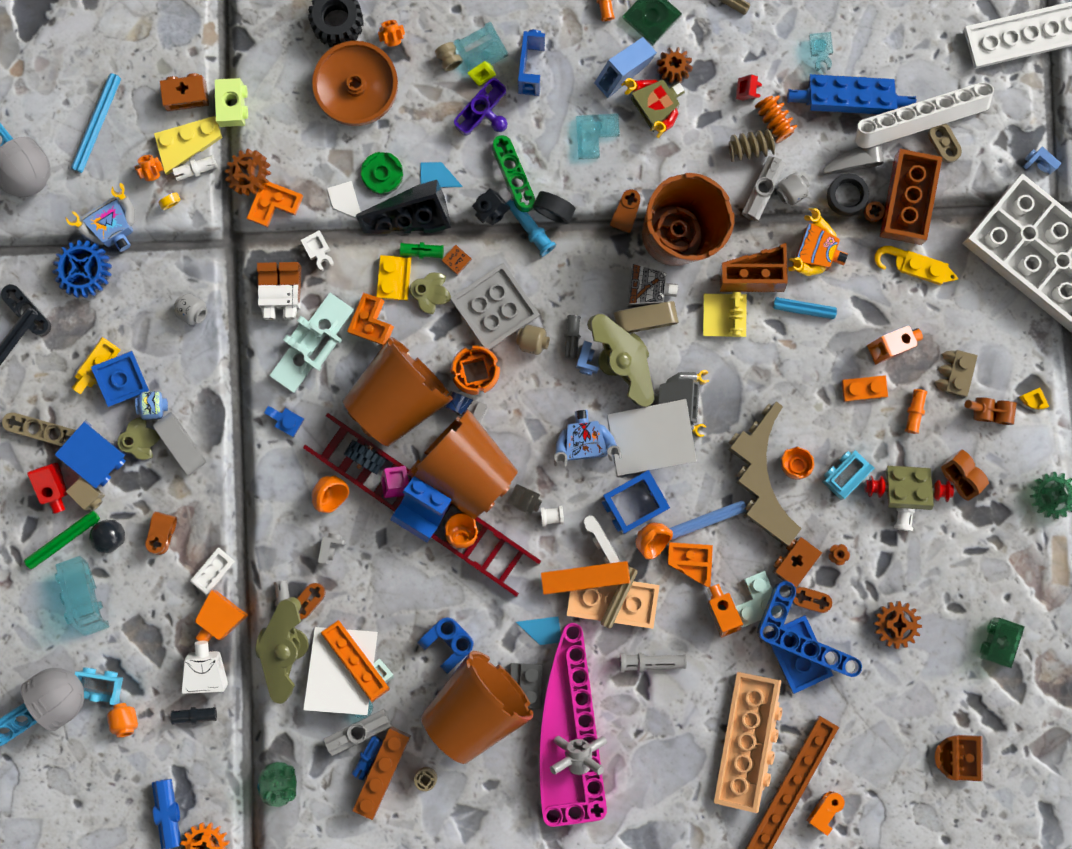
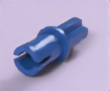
(367, 757)

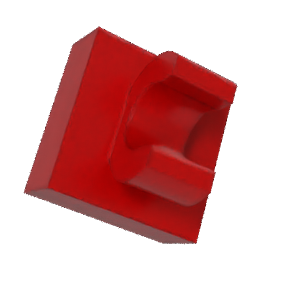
(747, 87)

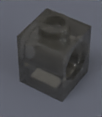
(525, 499)

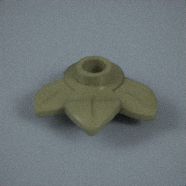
(433, 293)
(142, 438)

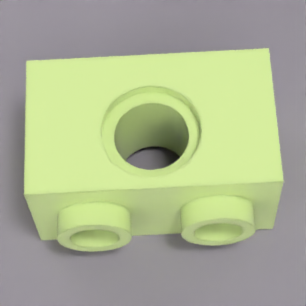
(225, 91)

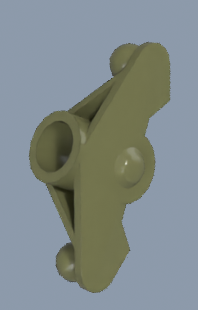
(623, 356)
(280, 647)

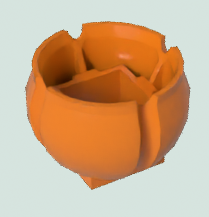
(469, 356)

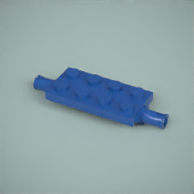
(850, 95)

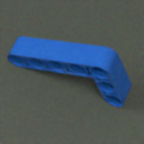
(799, 640)

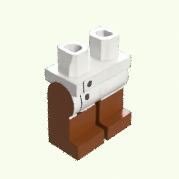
(279, 289)

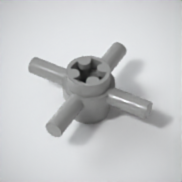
(578, 756)

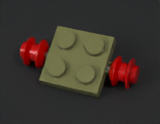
(909, 488)

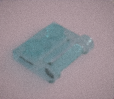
(489, 51)

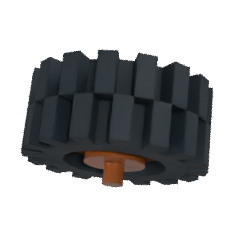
(364, 457)

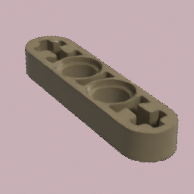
(44, 428)

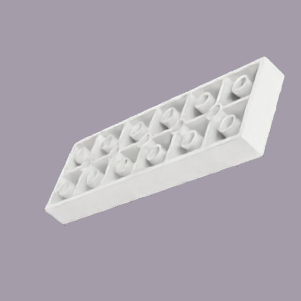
(1030, 246)

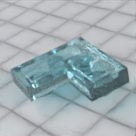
(589, 131)

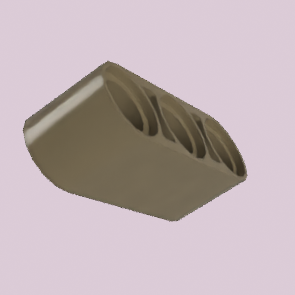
(647, 317)

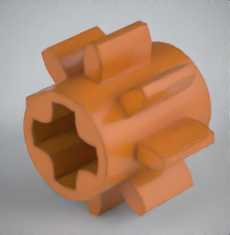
(391, 33)
(148, 168)

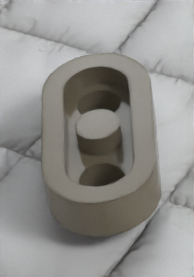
(946, 142)

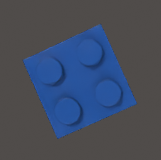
(119, 378)

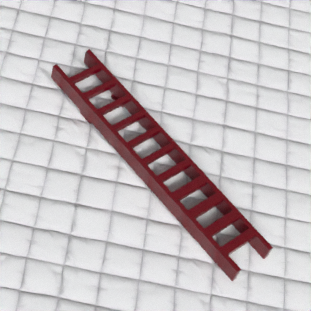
(378, 492)

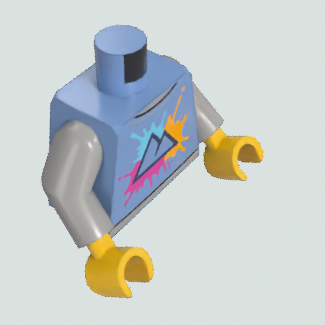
(108, 222)

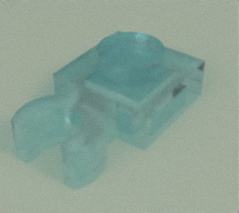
(821, 47)

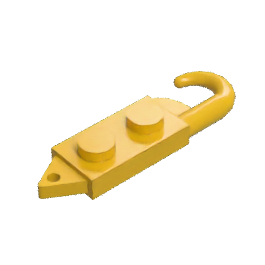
(917, 265)

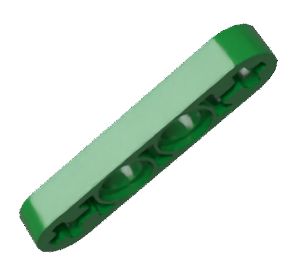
(514, 173)

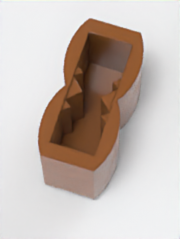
(965, 475)

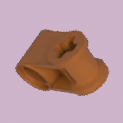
(626, 214)
(161, 529)

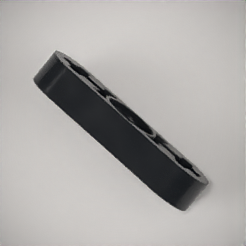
(17, 309)

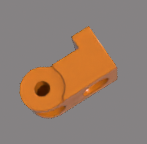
(825, 811)

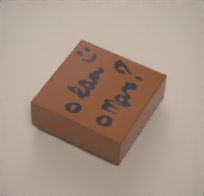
(456, 260)

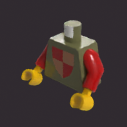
(655, 102)

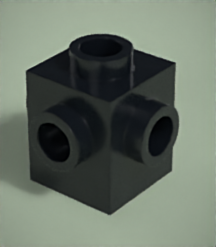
(490, 207)

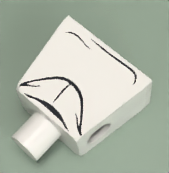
(203, 671)

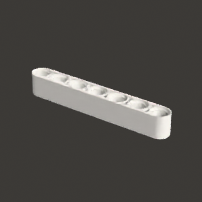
(924, 115)

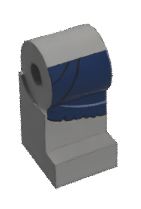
(461, 403)

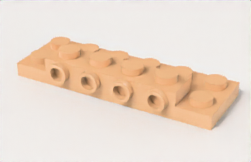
(749, 742)

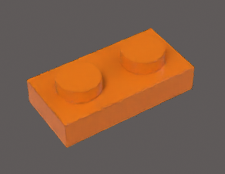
(864, 388)

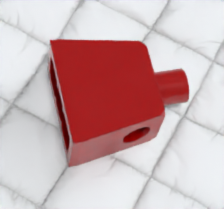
(46, 478)

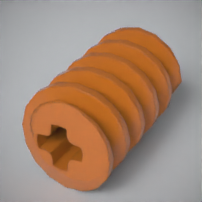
(776, 117)

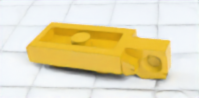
(101, 352)

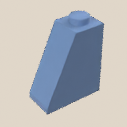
(624, 66)

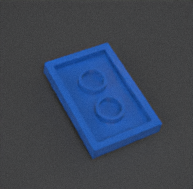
(797, 670)

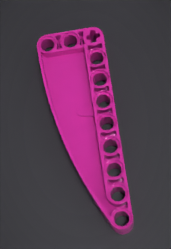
(561, 719)

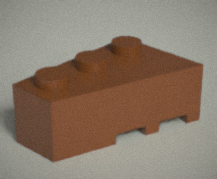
(757, 272)

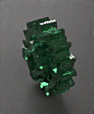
(1051, 504)

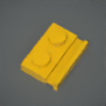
(394, 278)

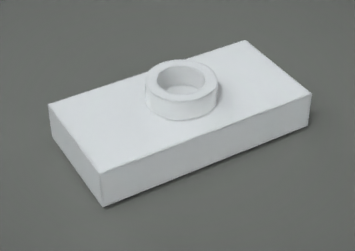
(212, 571)

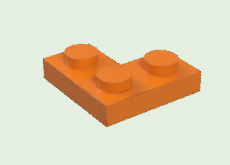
(269, 199)
(365, 322)

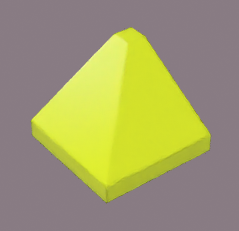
(482, 73)

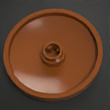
(355, 83)

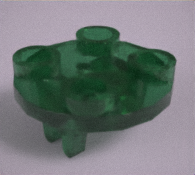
(278, 794)

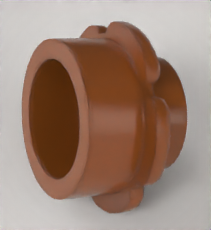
(834, 558)

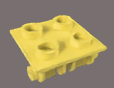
(724, 315)

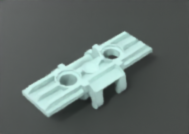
(306, 340)

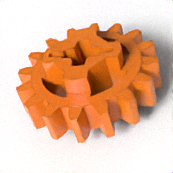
(207, 837)

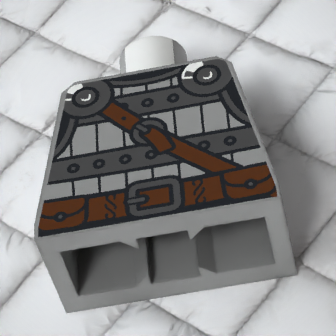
(648, 286)

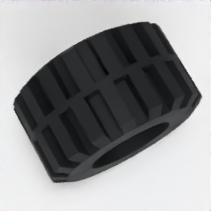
(335, 34)

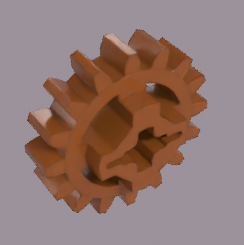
(256, 168)
(897, 616)

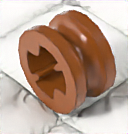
(879, 206)

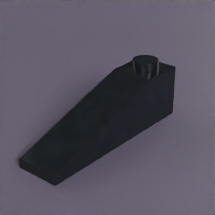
(412, 210)

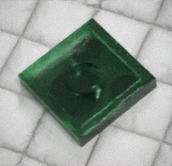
(652, 18)

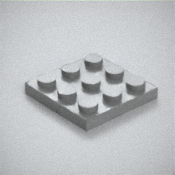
(495, 307)

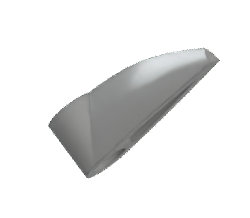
(856, 159)

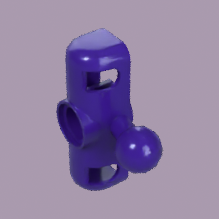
(490, 100)

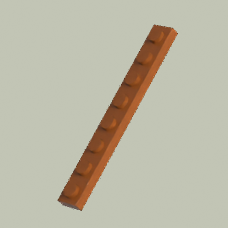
(793, 785)

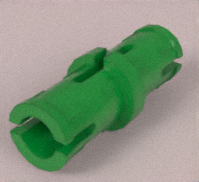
(422, 250)

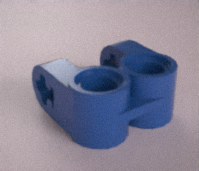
(451, 640)

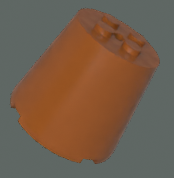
(696, 210)
(394, 394)
(466, 466)
(475, 709)

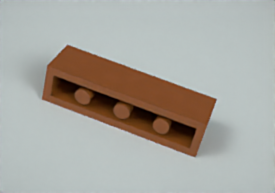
(381, 773)

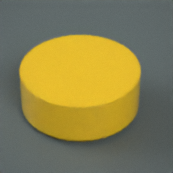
(169, 201)

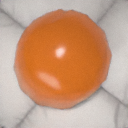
(797, 463)
(461, 530)

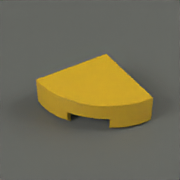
(1034, 399)

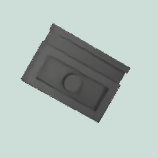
(530, 680)

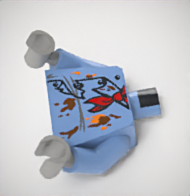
(585, 441)

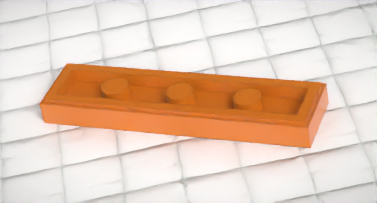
(585, 577)
(355, 661)

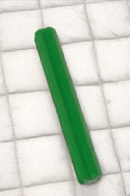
(62, 540)

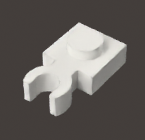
(316, 248)

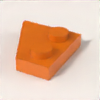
(692, 560)

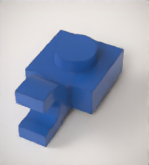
(286, 421)

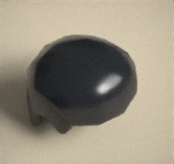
(106, 536)

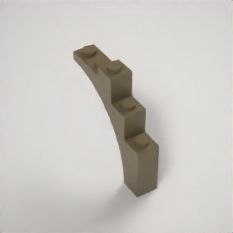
(752, 449)

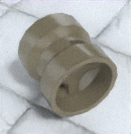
(448, 56)
(426, 775)

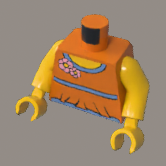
(817, 247)

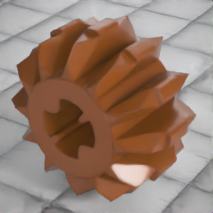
(670, 71)

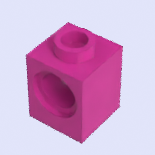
(394, 481)

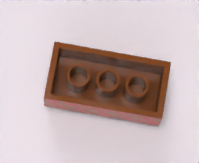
(911, 197)

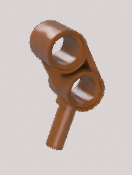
(988, 411)

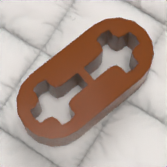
(813, 595)
(314, 602)

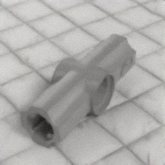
(769, 178)
(345, 739)

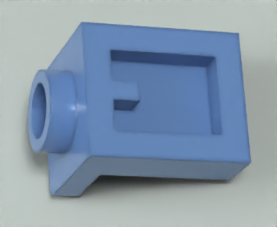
(1045, 161)
(586, 355)

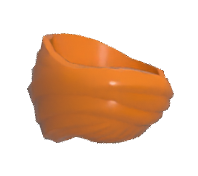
(329, 494)
(653, 539)

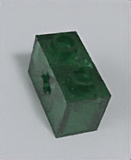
(1007, 632)

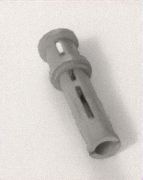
(641, 662)

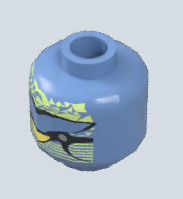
(151, 405)

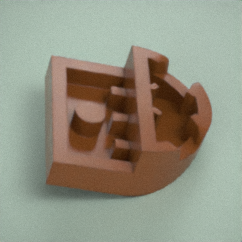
(961, 757)

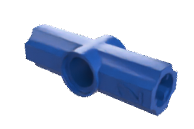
(166, 813)

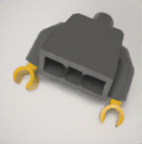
(683, 386)

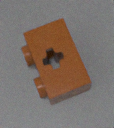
(194, 96)
(807, 557)

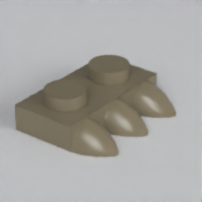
(958, 373)

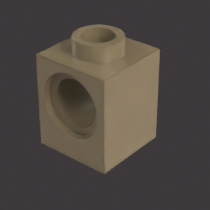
(85, 495)

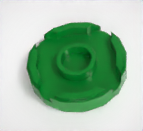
(382, 173)

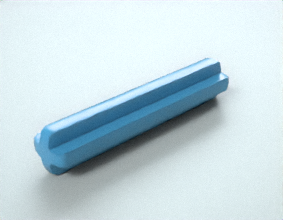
(805, 308)

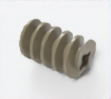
(751, 144)

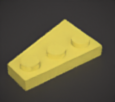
(185, 141)

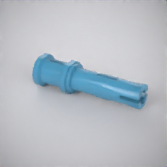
(536, 234)

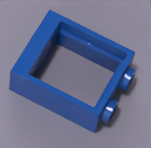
(655, 492)

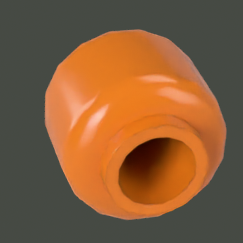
(122, 720)

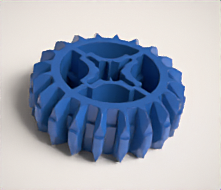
(75, 274)

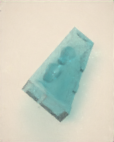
(79, 596)

